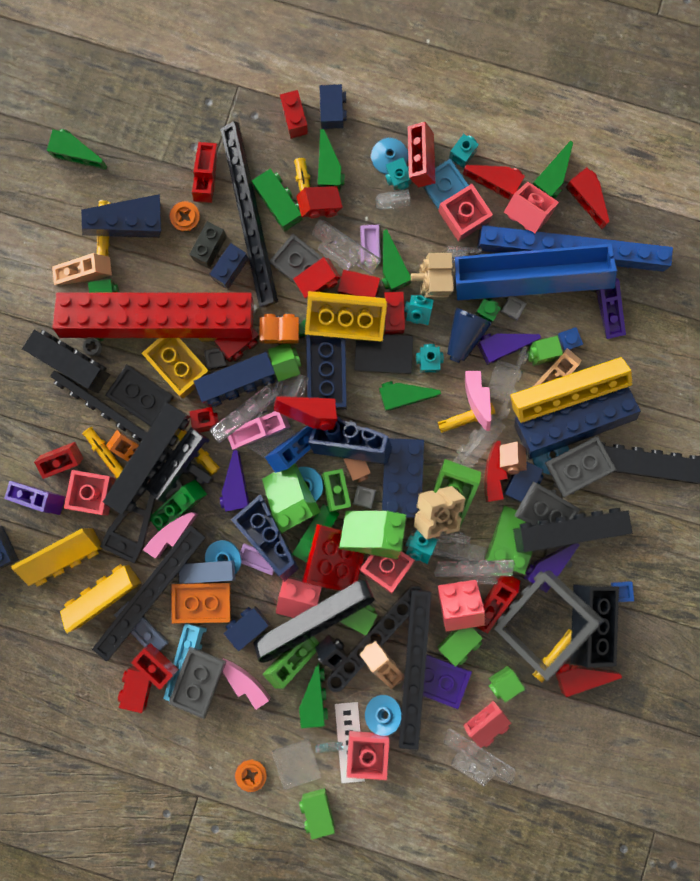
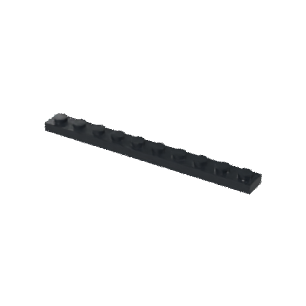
(249, 215)
(122, 422)

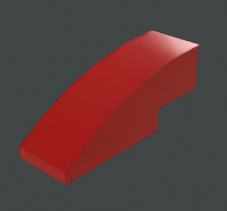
(204, 172)
(494, 474)

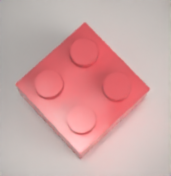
(531, 207)
(465, 212)
(87, 492)
(387, 571)
(461, 605)
(367, 755)

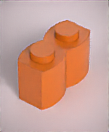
(279, 329)

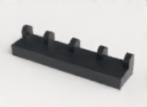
(177, 464)

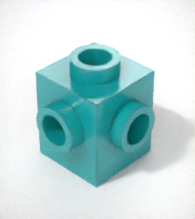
(398, 168)
(419, 309)
(426, 364)
(420, 548)

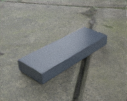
(207, 572)
(146, 632)

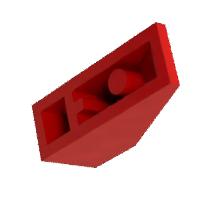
(498, 179)
(588, 192)
(313, 412)
(498, 600)
(577, 679)

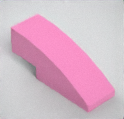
(478, 398)
(258, 429)
(169, 535)
(243, 682)

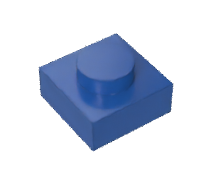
(570, 339)
(625, 590)

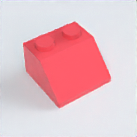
(297, 597)
(487, 725)

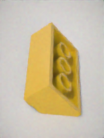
(345, 316)
(58, 556)
(99, 598)

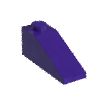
(611, 311)
(502, 345)
(234, 489)
(35, 498)
(554, 562)

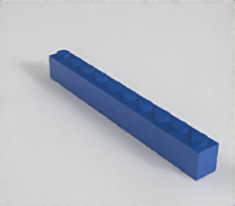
(625, 253)

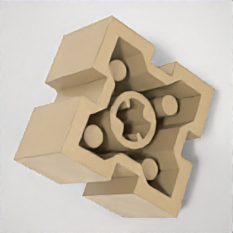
(436, 276)
(439, 512)

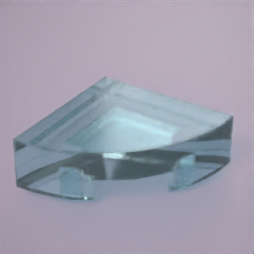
(328, 747)

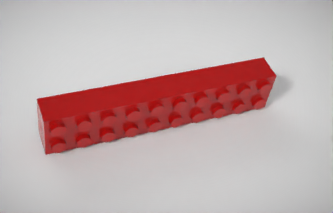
(153, 315)

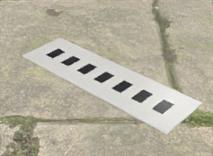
(346, 720)

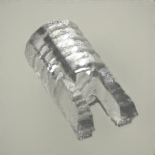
(393, 199)
(461, 251)

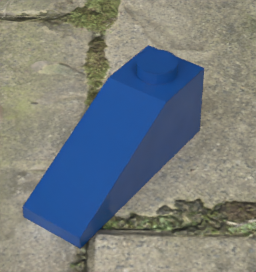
(290, 450)

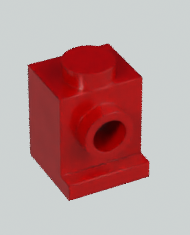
(200, 415)

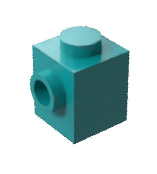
(463, 150)

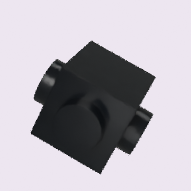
(331, 652)

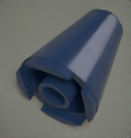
(465, 334)

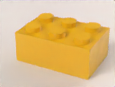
(176, 364)

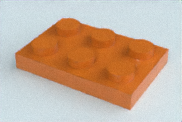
(201, 602)

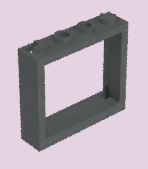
(578, 604)

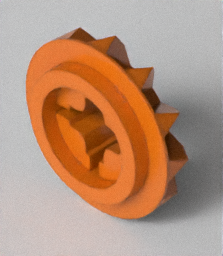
(184, 207)
(248, 784)

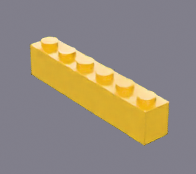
(571, 389)

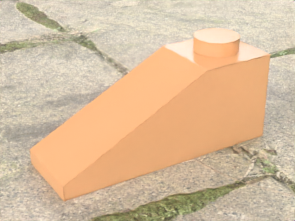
(82, 269)
(561, 367)
(382, 665)

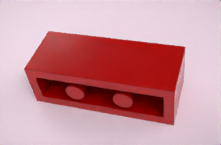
(421, 154)

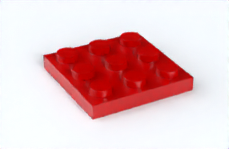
(328, 564)

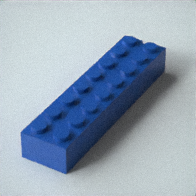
(535, 272)

